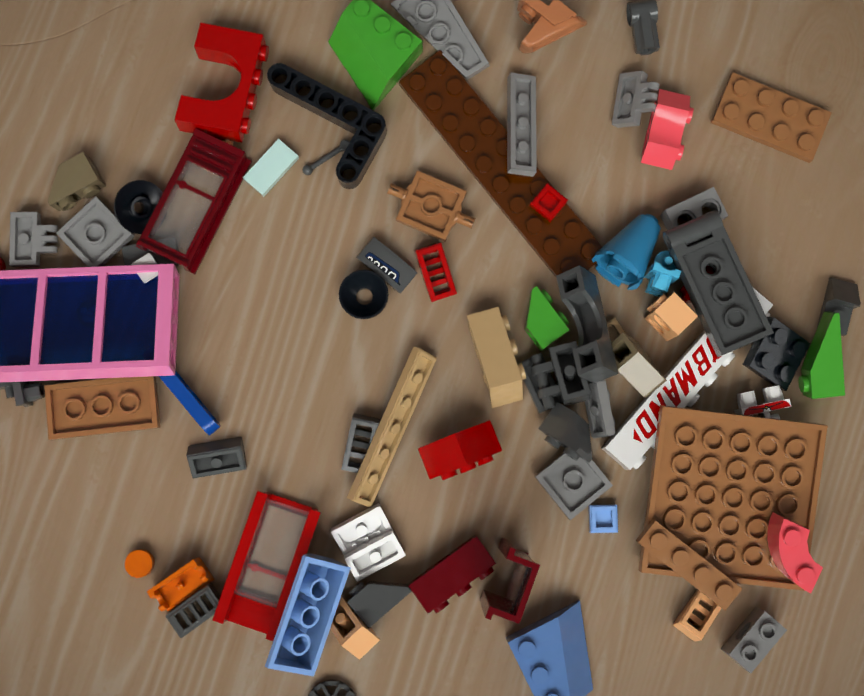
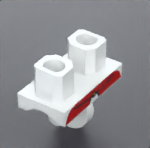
(773, 401)

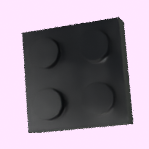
(777, 355)

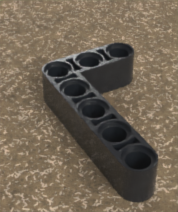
(334, 114)

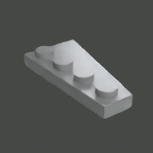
(445, 31)

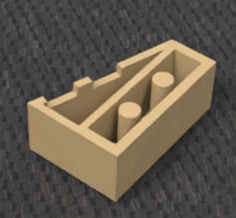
(497, 356)

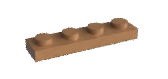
(689, 564)

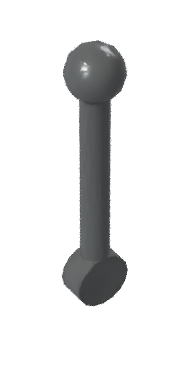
(308, 169)

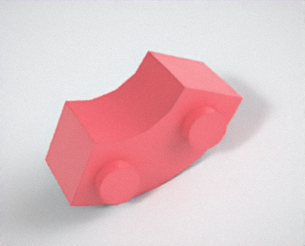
(665, 129)
(790, 551)

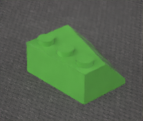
(373, 49)

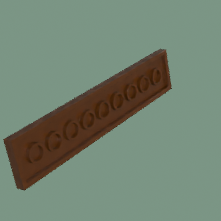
(482, 147)

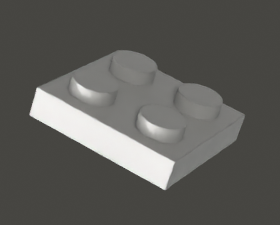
(94, 234)
(573, 483)

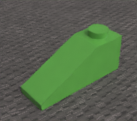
(823, 366)

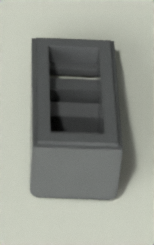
(360, 420)
(213, 596)

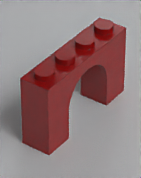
(229, 116)

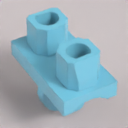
(661, 274)

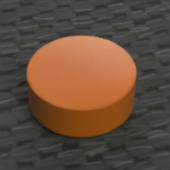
(139, 563)

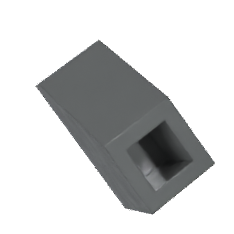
(568, 430)

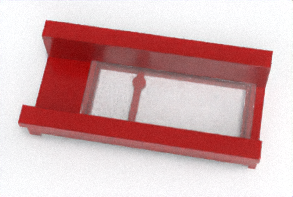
(266, 563)

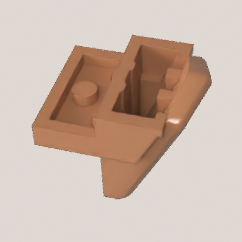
(550, 23)

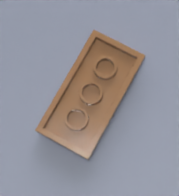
(771, 117)
(101, 406)

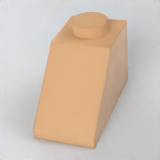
(352, 631)

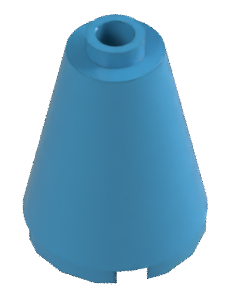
(629, 252)

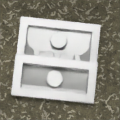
(367, 542)

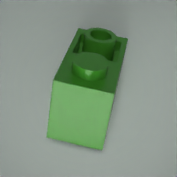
(542, 321)

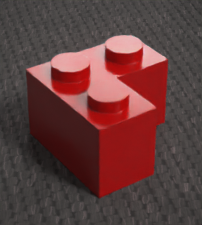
(460, 451)

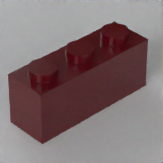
(452, 575)

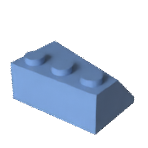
(554, 654)

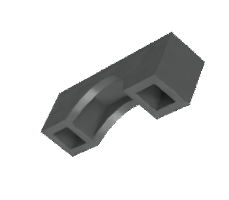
(594, 352)

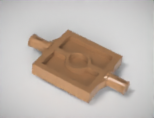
(431, 206)

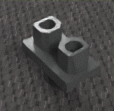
(23, 392)

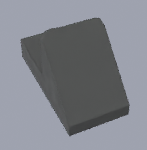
(842, 299)

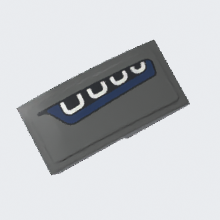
(386, 264)

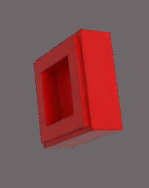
(548, 202)

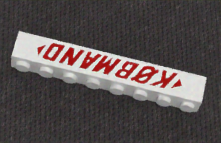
(684, 380)

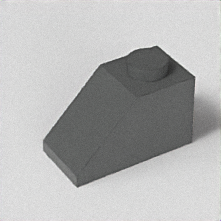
(376, 599)

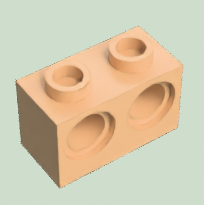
(670, 316)

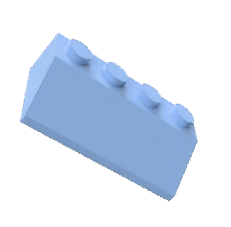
(308, 615)

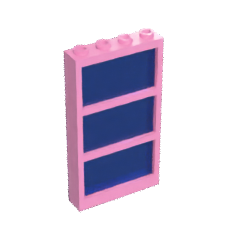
(88, 323)

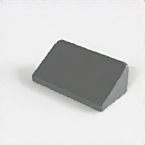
(216, 457)

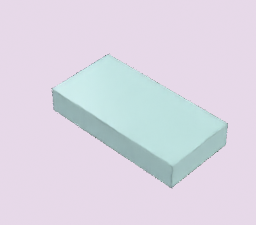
(271, 167)

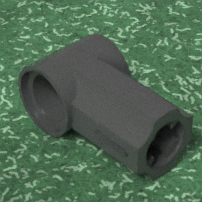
(643, 18)

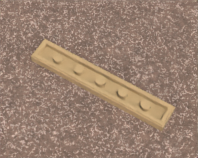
(392, 427)

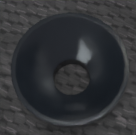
(356, 282)

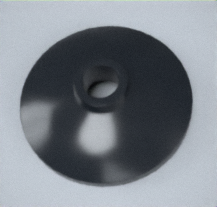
(136, 191)

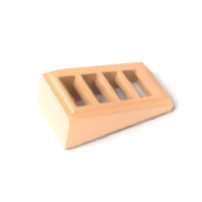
(703, 626)

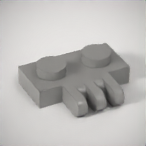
(633, 99)
(29, 239)

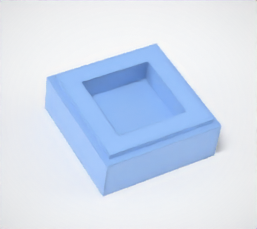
(603, 518)

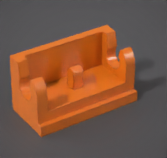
(181, 584)

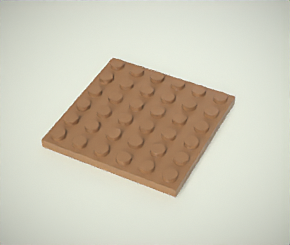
(721, 481)

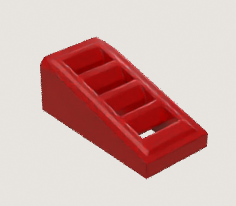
(435, 247)

